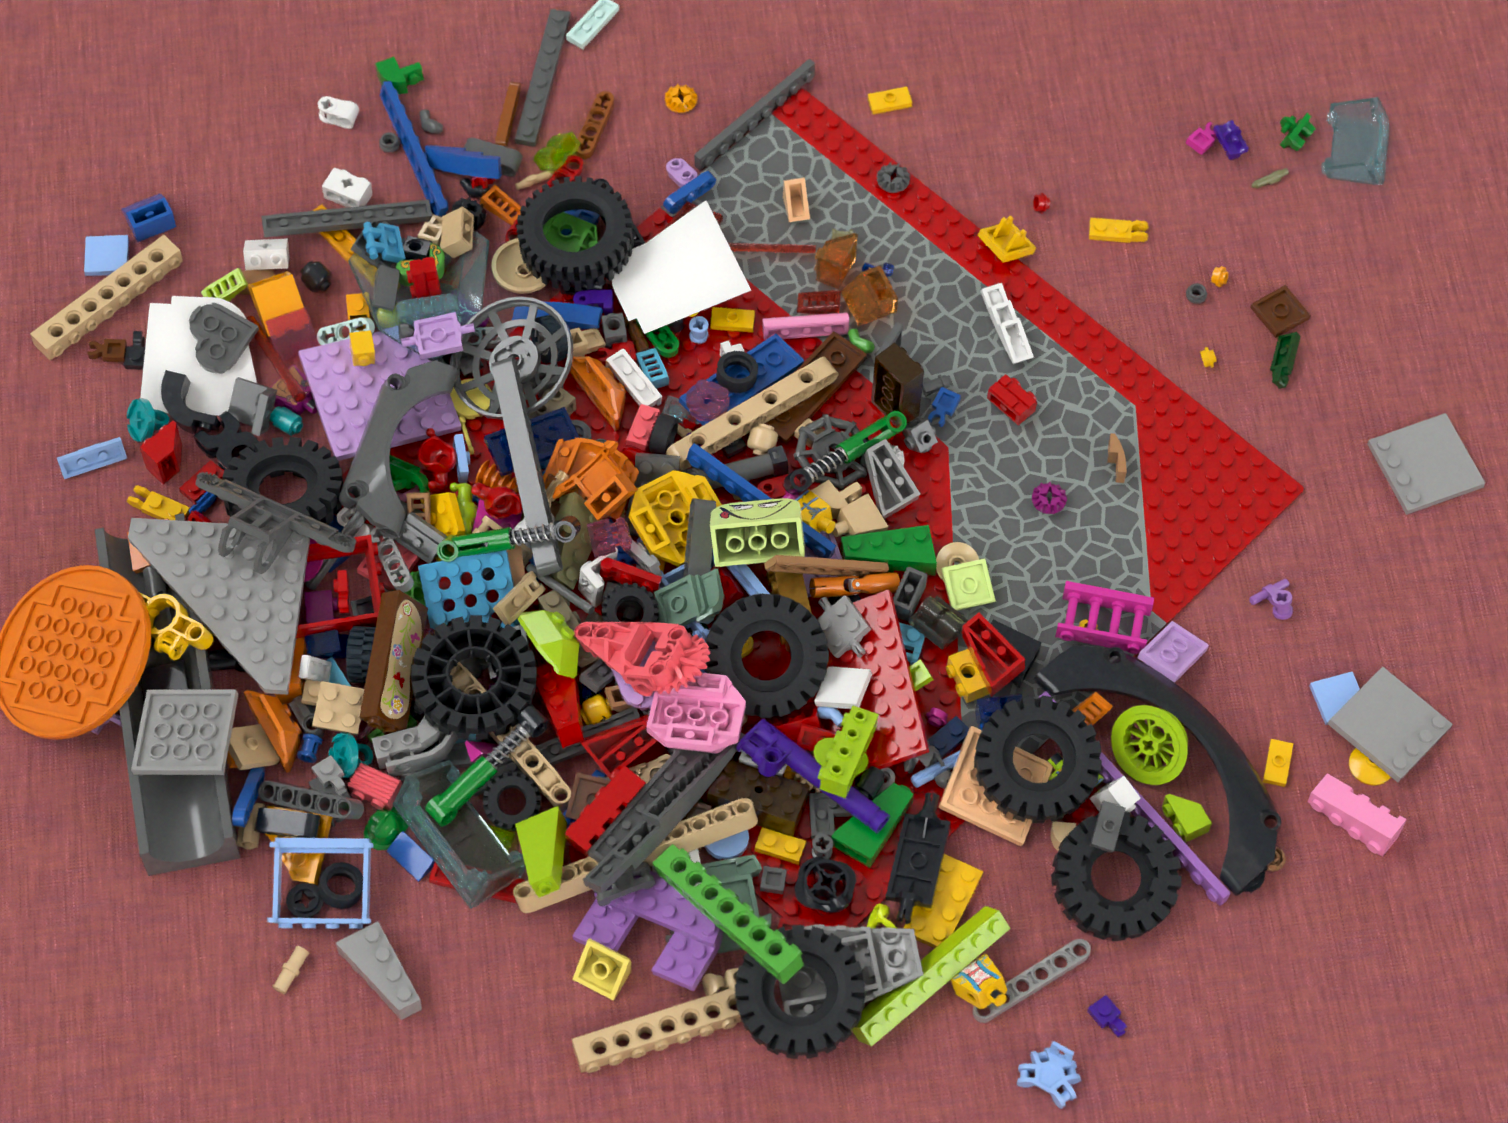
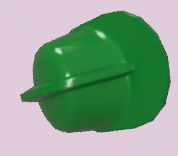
(384, 828)

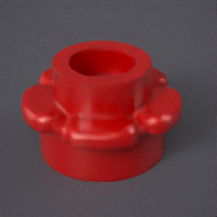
(1041, 203)

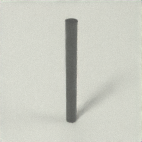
(562, 590)

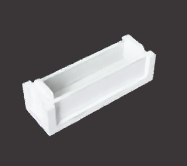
(633, 379)

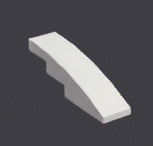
(1006, 323)

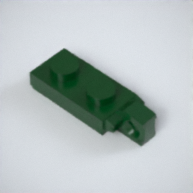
(1284, 358)

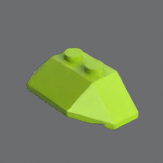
(552, 640)

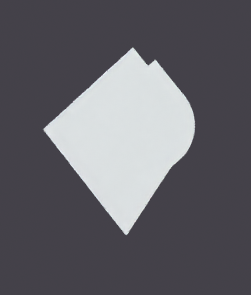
(679, 272)
(172, 348)

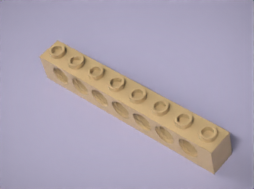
(96, 298)
(653, 1024)

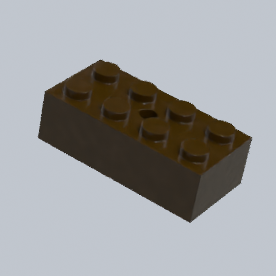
(897, 383)
(776, 799)

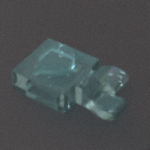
(674, 408)

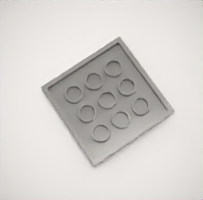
(1426, 463)
(1390, 724)
(185, 732)

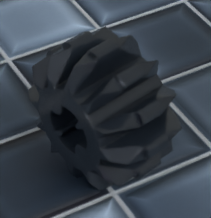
(474, 208)

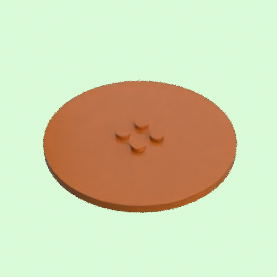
(72, 652)

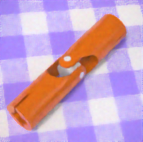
(868, 584)

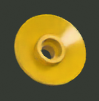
(1366, 771)

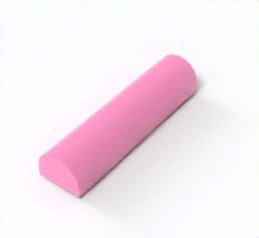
(806, 325)

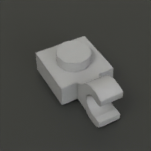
(330, 773)

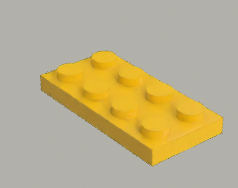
(953, 893)

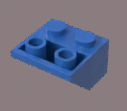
(149, 217)

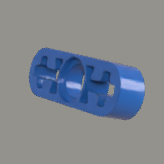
(689, 192)

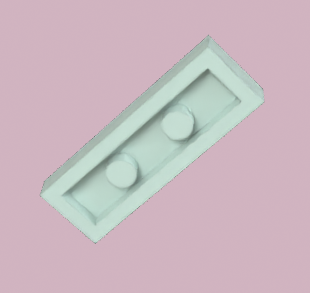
(592, 23)

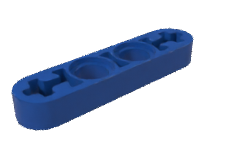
(248, 797)

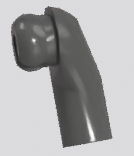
(428, 124)

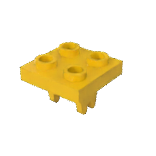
(1007, 240)

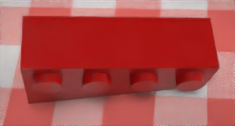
(604, 810)

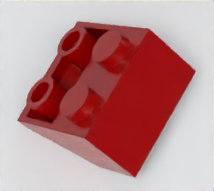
(163, 453)

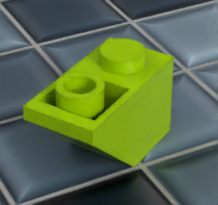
(1187, 817)

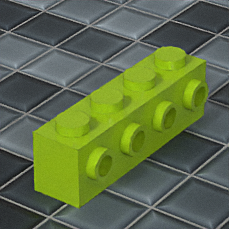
(848, 751)

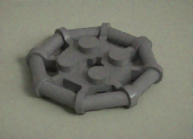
(821, 446)

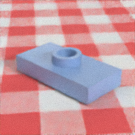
(463, 458)

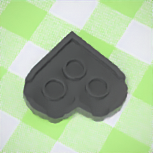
(220, 336)

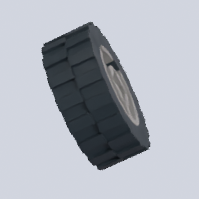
(537, 338)

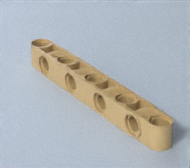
(756, 410)
(543, 775)

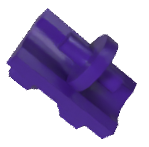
(1230, 138)

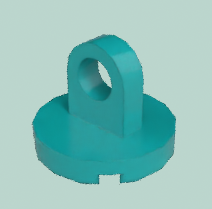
(144, 419)
(346, 753)

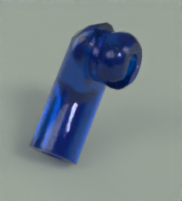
(887, 268)

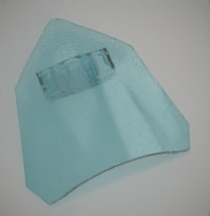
(460, 288)

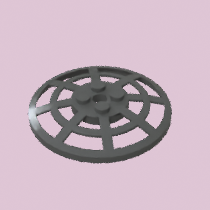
(515, 346)

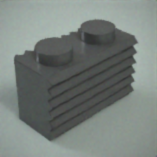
(909, 593)

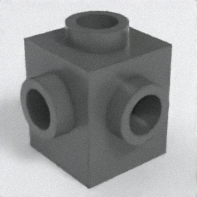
(919, 435)

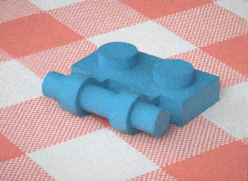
(389, 242)

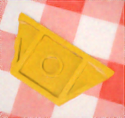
(446, 516)

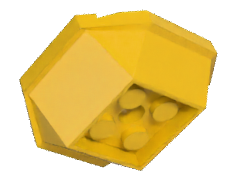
(661, 500)

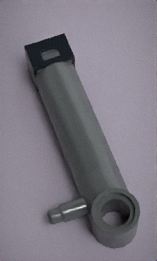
(772, 463)

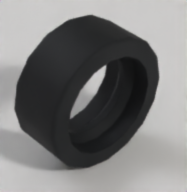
(737, 358)
(663, 434)
(339, 901)

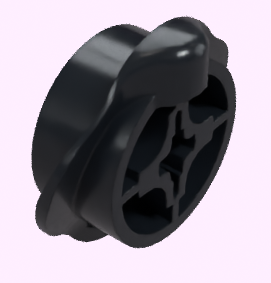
(807, 896)

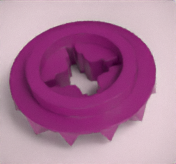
(1041, 503)

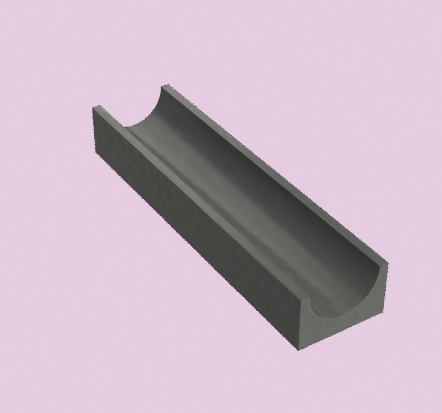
(177, 817)

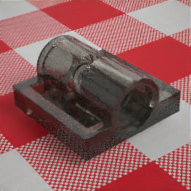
(938, 621)

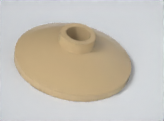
(954, 552)

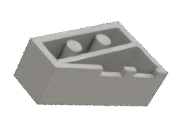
(889, 480)

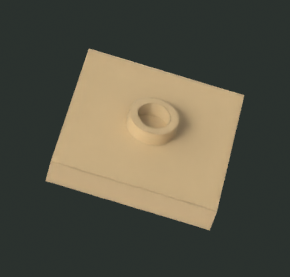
(251, 748)

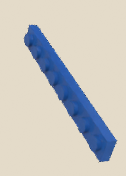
(412, 148)
(747, 492)

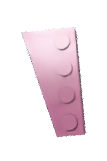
(1356, 814)

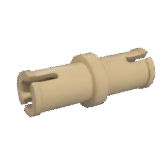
(290, 969)

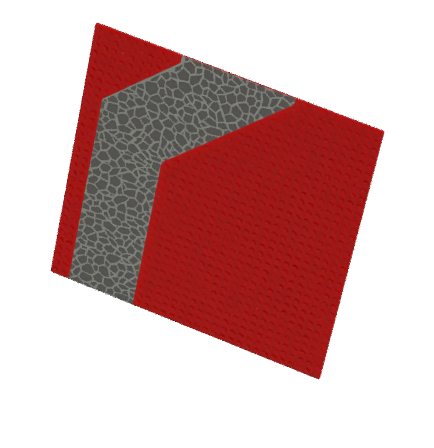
(1165, 533)

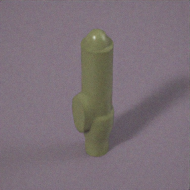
(1270, 179)

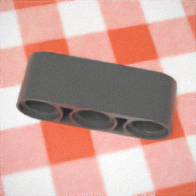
(510, 158)

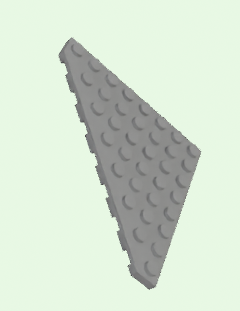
(245, 610)

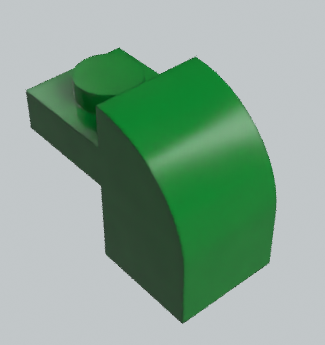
(400, 77)

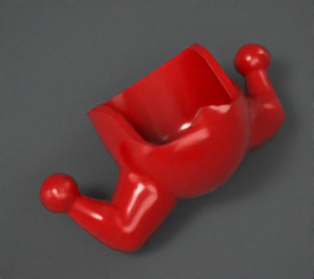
(438, 459)
(498, 501)

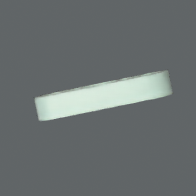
(337, 329)

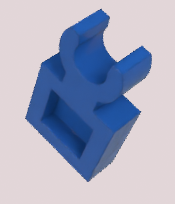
(944, 403)

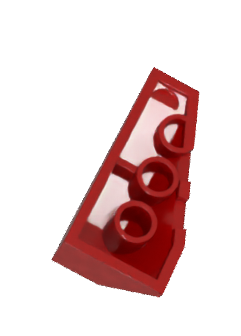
(791, 723)

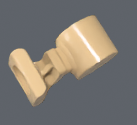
(713, 982)

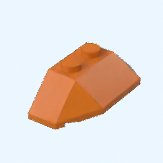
(600, 387)
(276, 725)

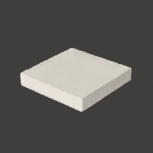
(843, 687)

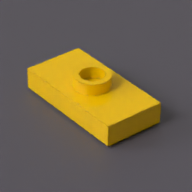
(889, 100)
(732, 319)
(1278, 762)

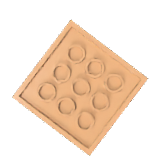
(966, 798)

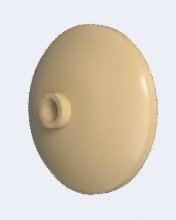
(508, 270)

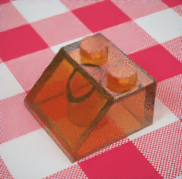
(836, 260)

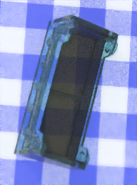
(466, 846)

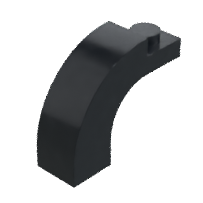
(173, 394)

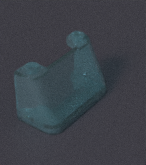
(1358, 141)

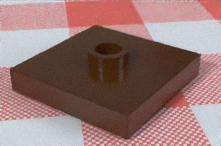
(1280, 311)

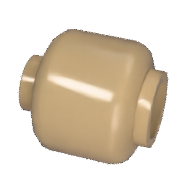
(762, 438)

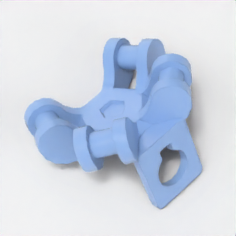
(1051, 1074)

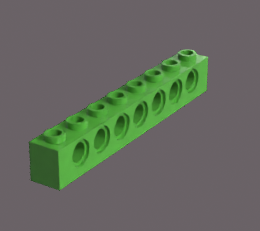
(780, 966)

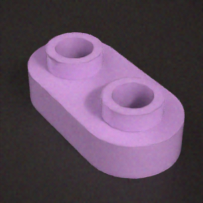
(680, 171)

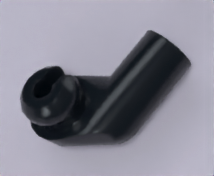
(476, 192)

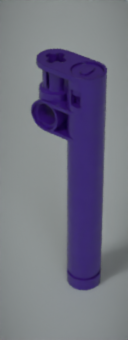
(774, 750)

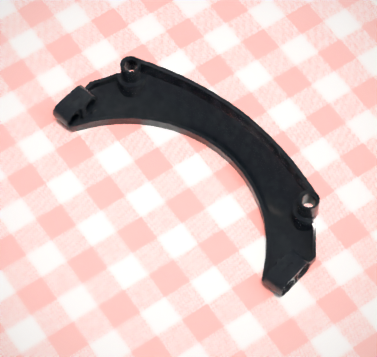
(1249, 805)

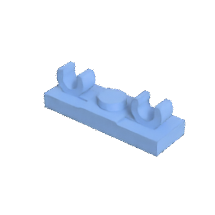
(91, 458)

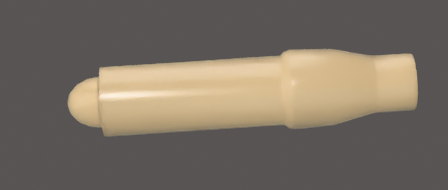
(534, 179)

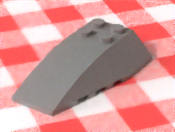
(885, 956)

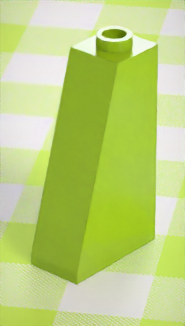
(543, 848)

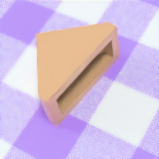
(796, 199)

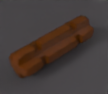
(636, 335)

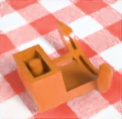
(601, 483)

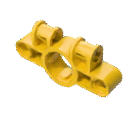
(182, 630)

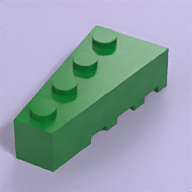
(897, 547)

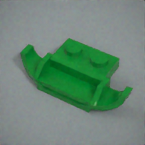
(406, 475)

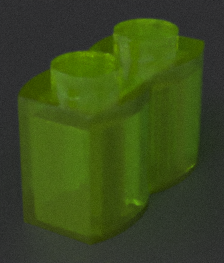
(556, 151)

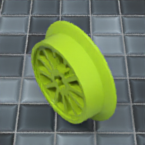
(1129, 759)

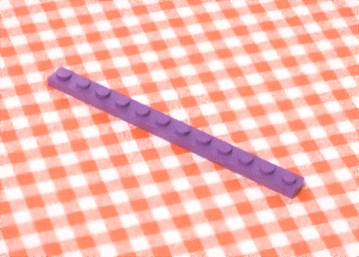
(1198, 871)

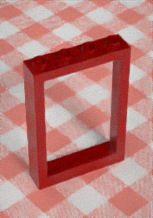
(322, 552)

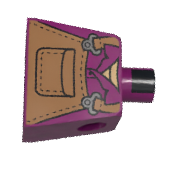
(284, 398)

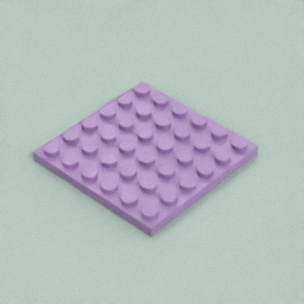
(348, 394)

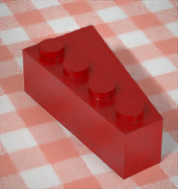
(561, 703)

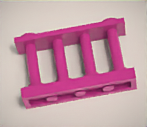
(1107, 598)

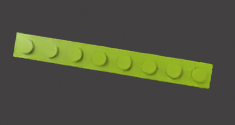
(937, 968)

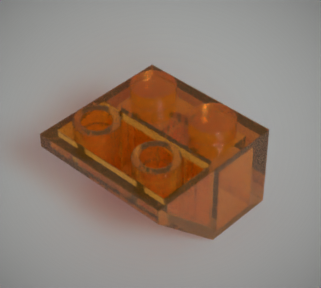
(870, 296)

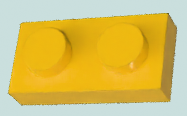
(780, 846)

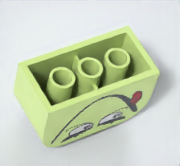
(756, 531)

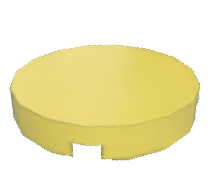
(477, 398)

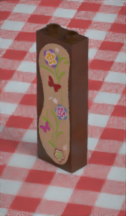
(389, 680)

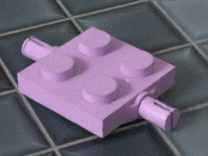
(438, 335)

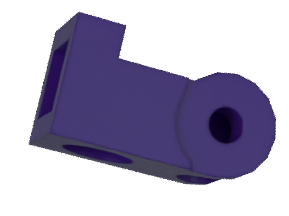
(596, 298)

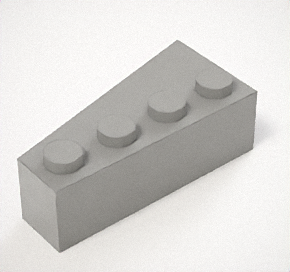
(378, 965)

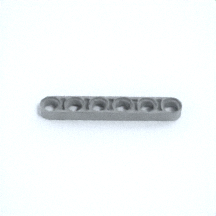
(1033, 982)

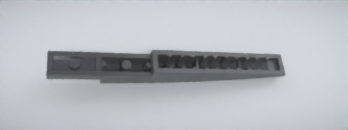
(660, 818)

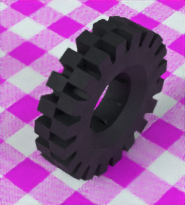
(473, 712)

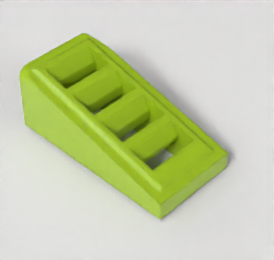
(214, 289)

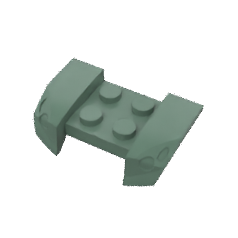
(690, 599)
(737, 876)

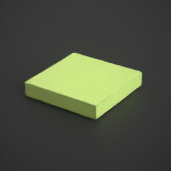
(968, 584)

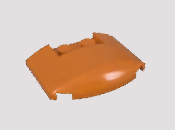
(574, 455)

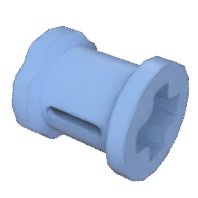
(699, 329)

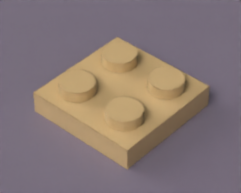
(338, 708)

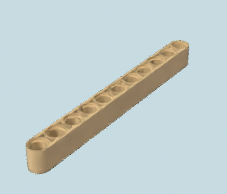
(688, 834)

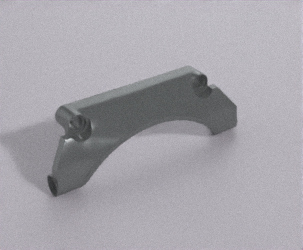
(370, 473)

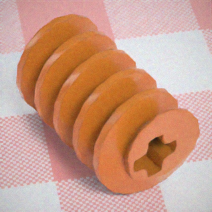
(493, 479)

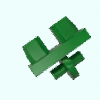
(1292, 138)

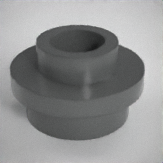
(389, 138)
(1199, 289)

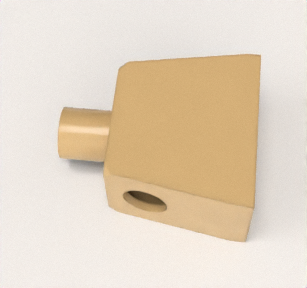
(859, 518)

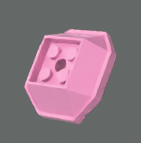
(698, 717)

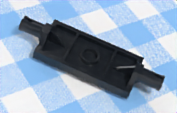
(918, 859)

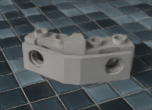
(403, 750)

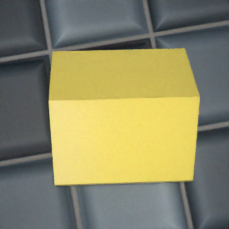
(602, 969)

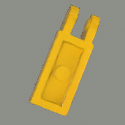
(1117, 230)
(157, 505)

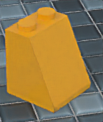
(275, 296)

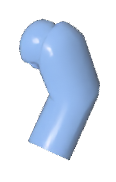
(831, 713)

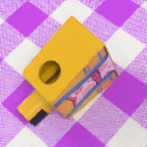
(980, 983)

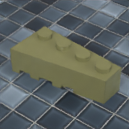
(577, 551)

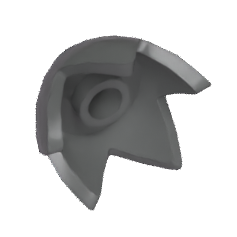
(927, 759)

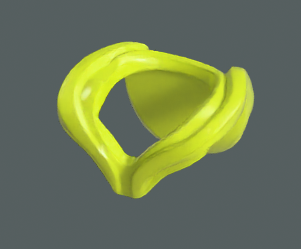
(879, 916)

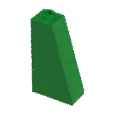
(863, 843)

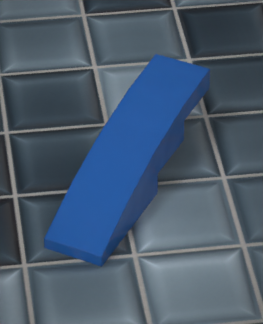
(463, 162)
(574, 314)

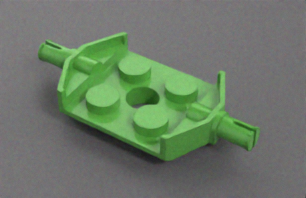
(582, 236)

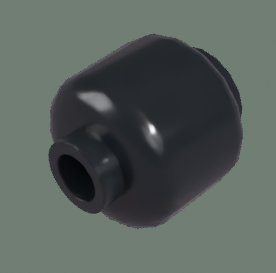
(316, 276)

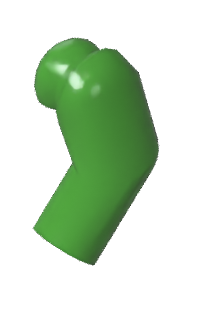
(863, 344)

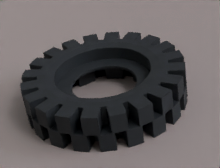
(305, 461)
(801, 632)
(1029, 799)
(1117, 918)
(819, 1030)

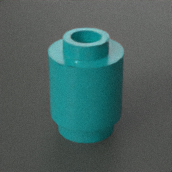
(286, 420)

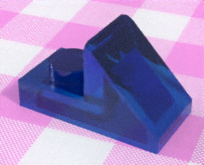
(327, 645)

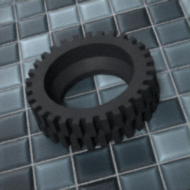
(582, 266)

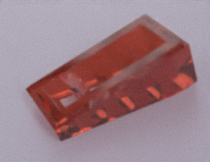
(827, 296)

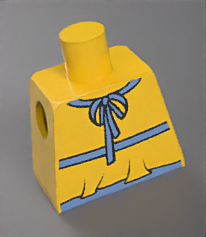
(816, 512)

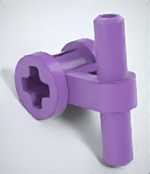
(1277, 597)

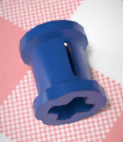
(309, 748)

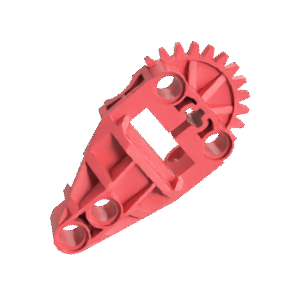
(626, 643)

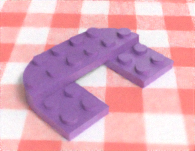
(688, 950)

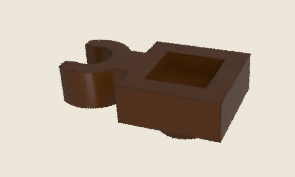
(111, 351)

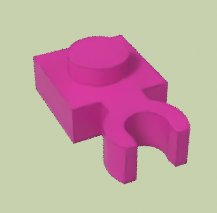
(1201, 139)

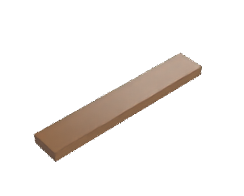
(824, 566)

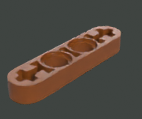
(508, 114)
(596, 125)

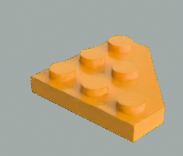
(305, 866)

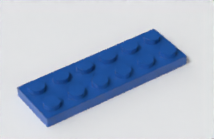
(774, 363)

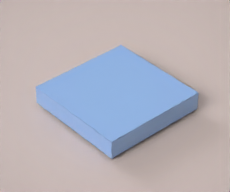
(105, 254)
(1333, 693)

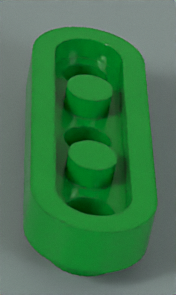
(664, 339)

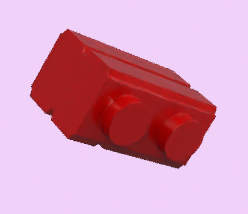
(424, 278)
(1012, 399)

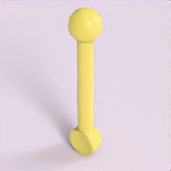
(462, 419)

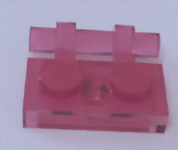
(602, 537)

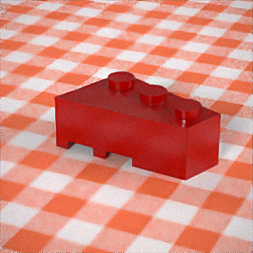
(992, 653)
(619, 744)

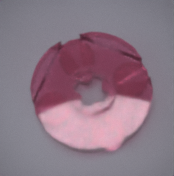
(707, 390)

